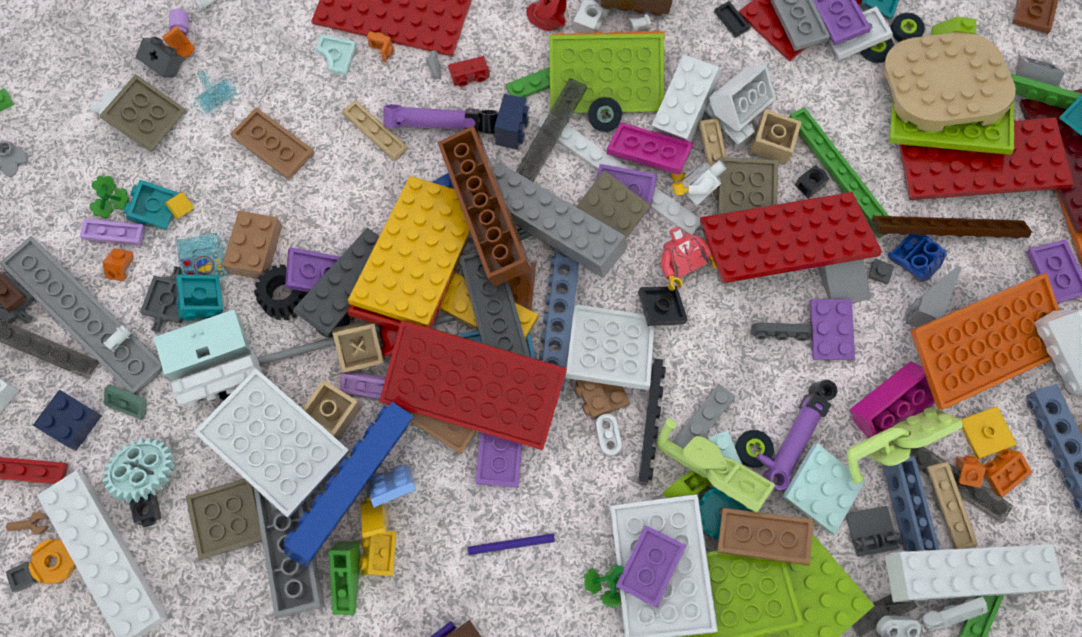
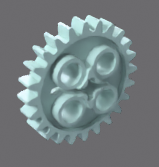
(146, 459)

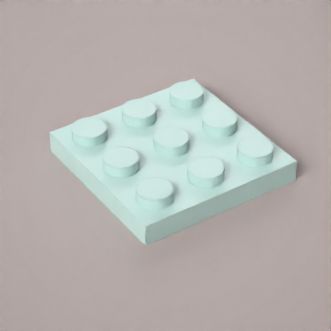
(823, 489)

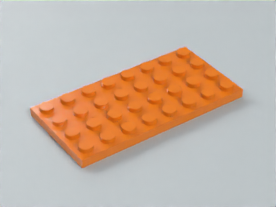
(985, 341)

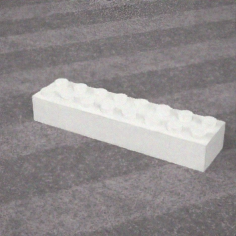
(102, 557)
(973, 572)

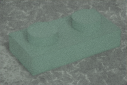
(125, 401)

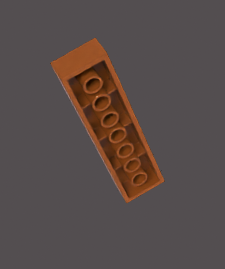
(484, 206)

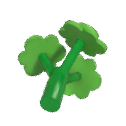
(104, 188)
(593, 583)

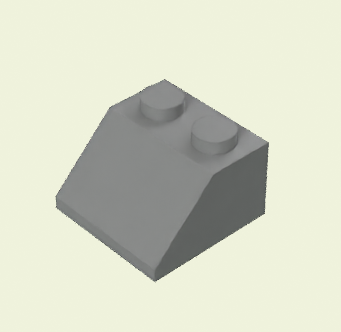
(1039, 71)

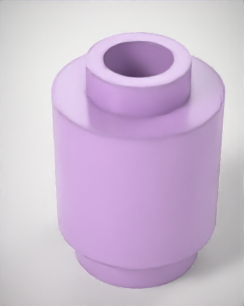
(180, 19)

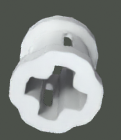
(640, 23)

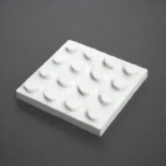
(610, 347)

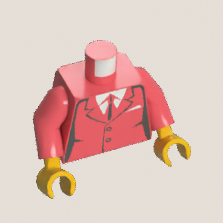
(683, 256)

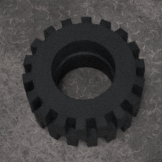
(265, 289)

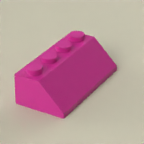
(894, 401)

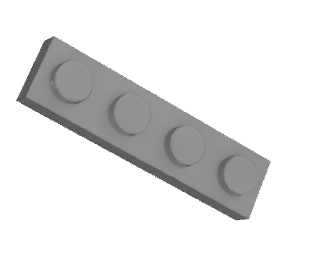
(705, 416)

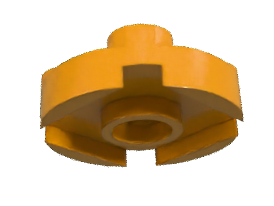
(41, 558)

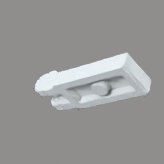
(955, 614)

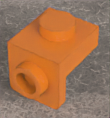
(178, 41)
(381, 42)
(116, 263)
(971, 470)

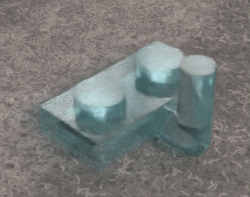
(214, 95)

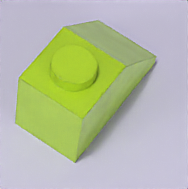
(956, 24)
(687, 485)

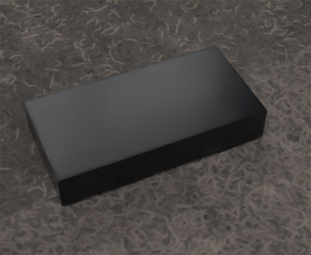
(732, 19)

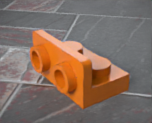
(1006, 471)

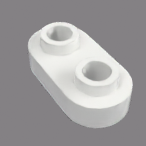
(608, 435)
(901, 626)

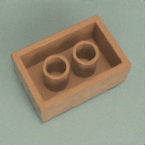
(252, 244)

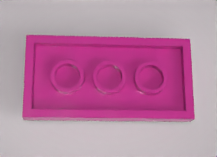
(650, 148)

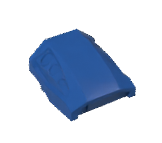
(919, 256)

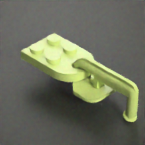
(896, 442)
(722, 472)

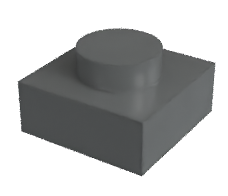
(881, 271)
(20, 577)

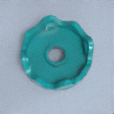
(709, 508)

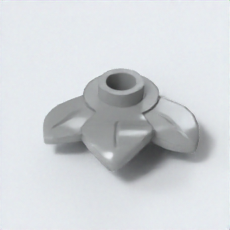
(11, 159)

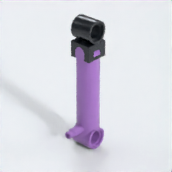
(398, 116)
(812, 409)

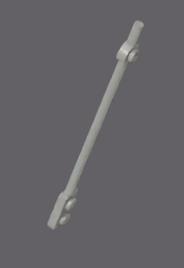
(441, 318)

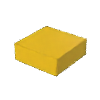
(179, 205)

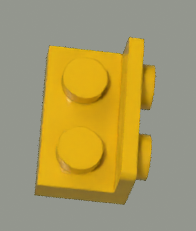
(378, 554)

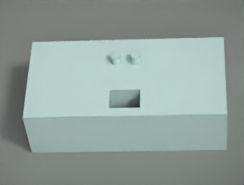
(202, 345)

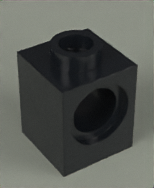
(809, 188)
(153, 514)

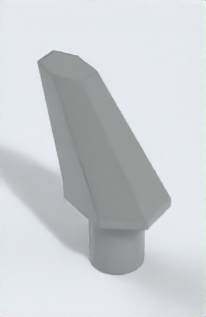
(433, 64)

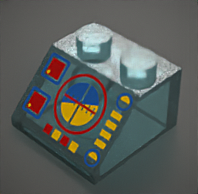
(202, 255)

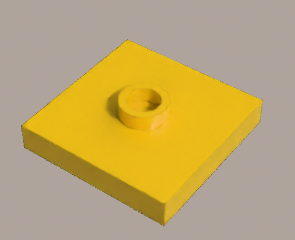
(987, 432)

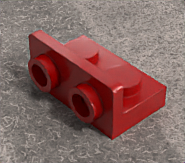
(469, 71)

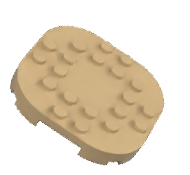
(948, 80)

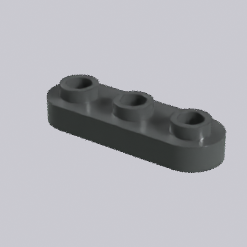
(781, 331)

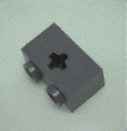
(159, 57)

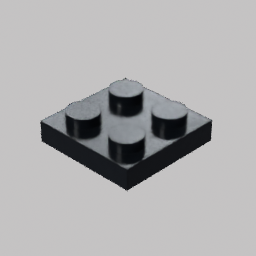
(662, 306)

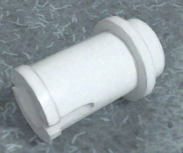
(202, 4)
(117, 338)

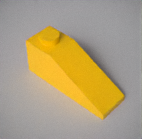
(373, 519)

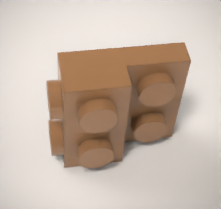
(600, 398)

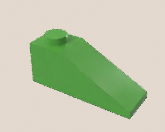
(344, 576)

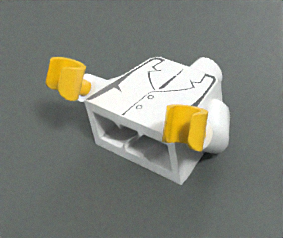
(700, 182)

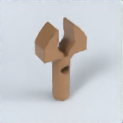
(29, 524)

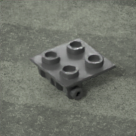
(872, 531)

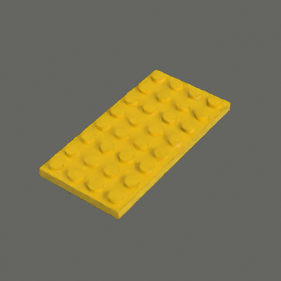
(414, 254)

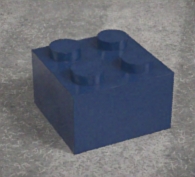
(511, 121)
(67, 420)

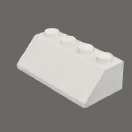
(743, 96)
(1063, 341)

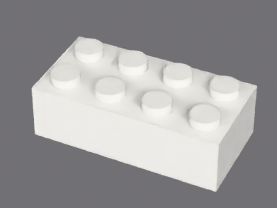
(686, 98)

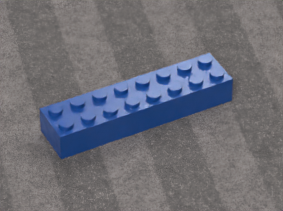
(345, 487)

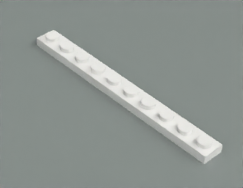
(595, 155)

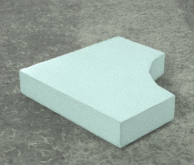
(337, 52)

